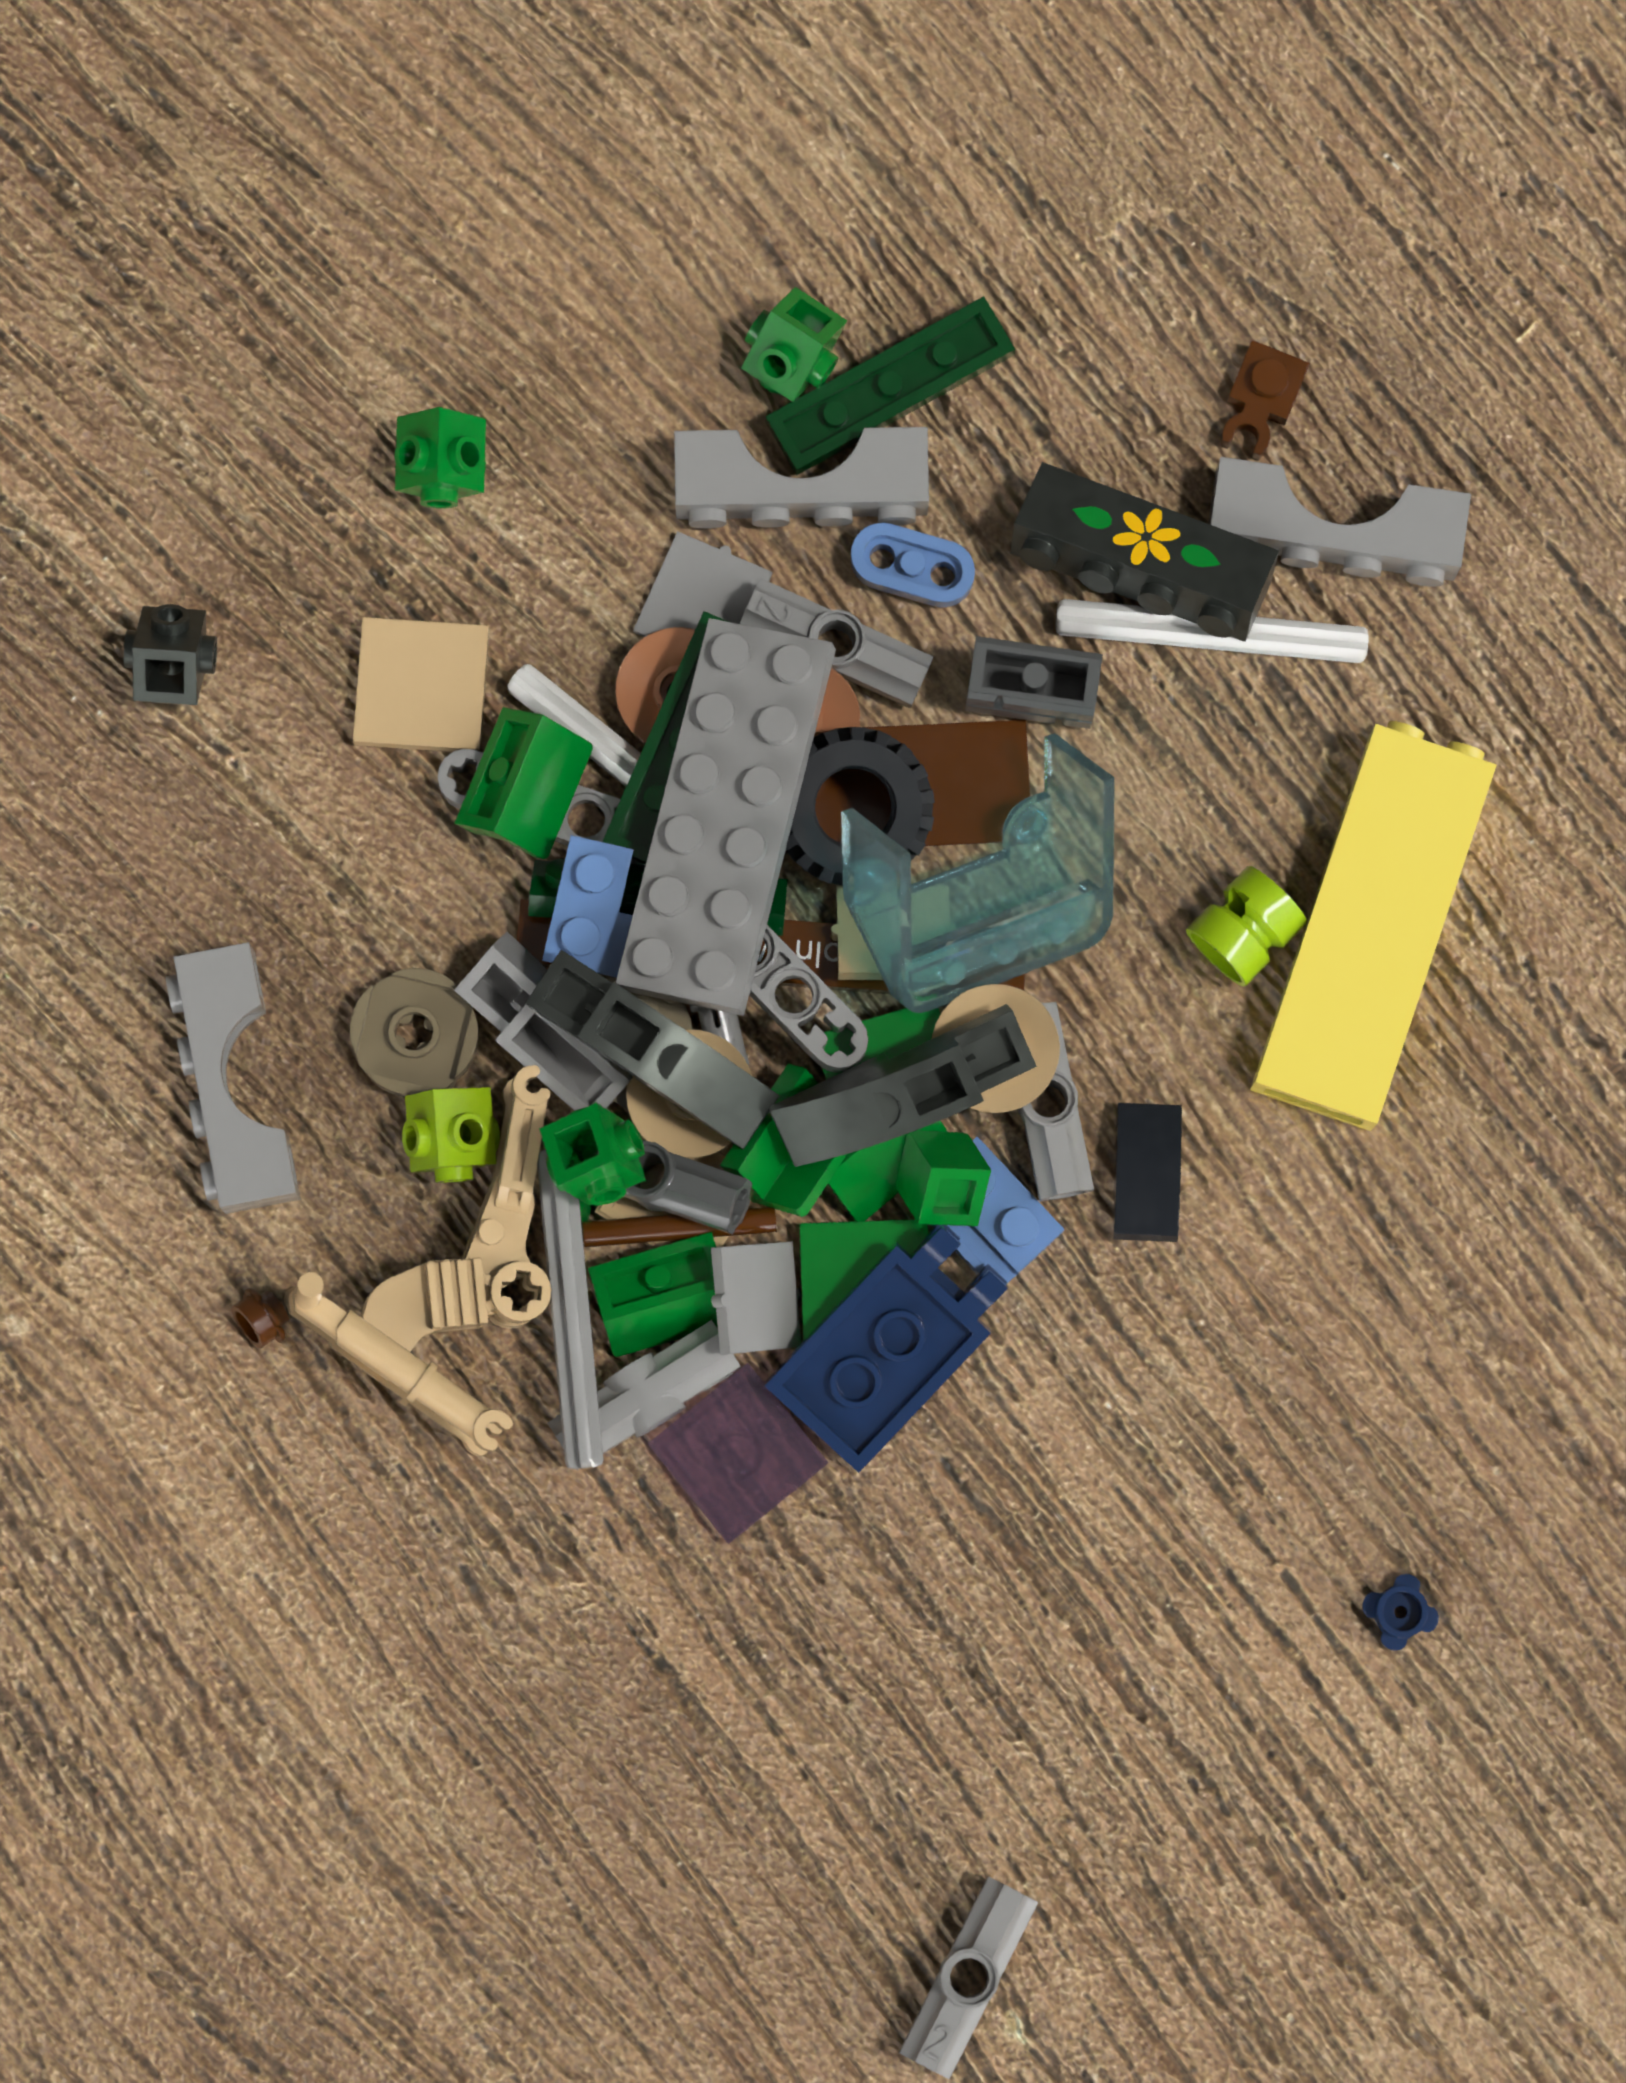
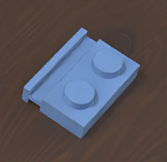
(1010, 1227)

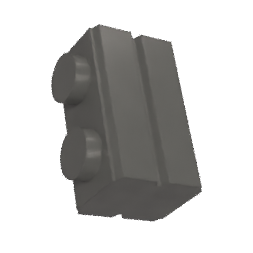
(1033, 682)

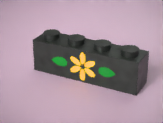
(1143, 552)

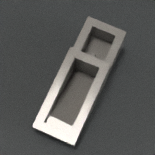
(568, 1067)

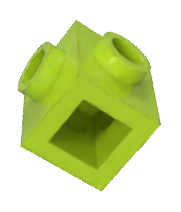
(450, 1132)

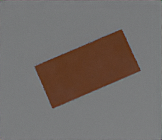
(974, 775)

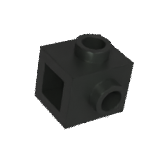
(169, 654)

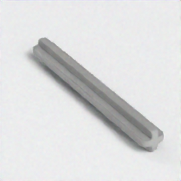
(570, 1323)

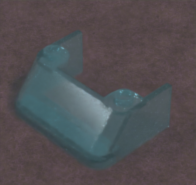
(999, 913)

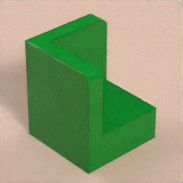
(943, 1178)

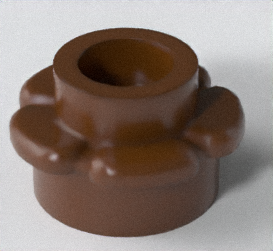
(260, 1317)

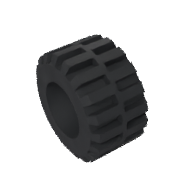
(886, 759)

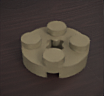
(394, 1003)

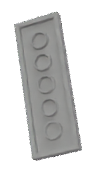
(726, 816)

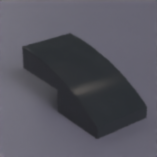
(1147, 1172)

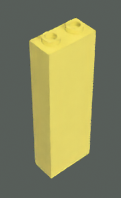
(1374, 925)

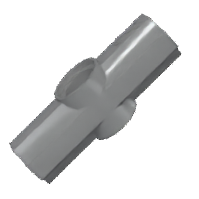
(873, 663)
(1058, 1142)
(658, 1386)
(950, 2018)

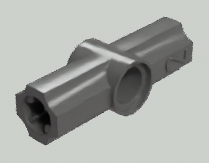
(693, 1190)

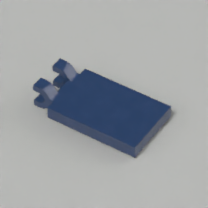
(886, 1348)

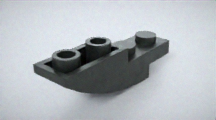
(652, 1049)
(905, 1092)

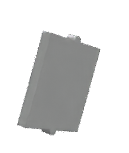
(698, 580)
(756, 1297)

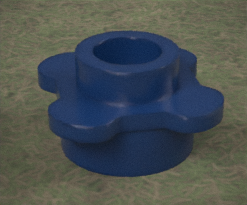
(1418, 1613)

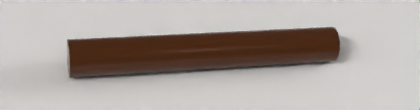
(669, 1228)

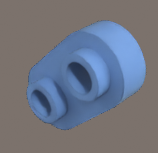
(914, 561)

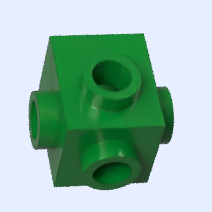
(793, 345)
(440, 456)
(593, 1154)

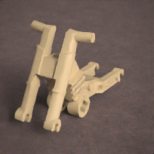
(450, 1291)

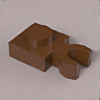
(1264, 391)

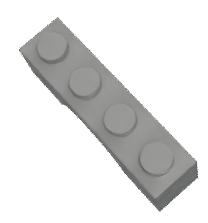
(723, 481)
(1416, 537)
(219, 1000)

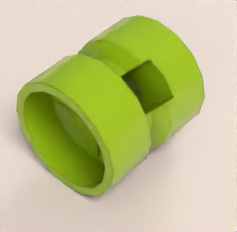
(1246, 926)

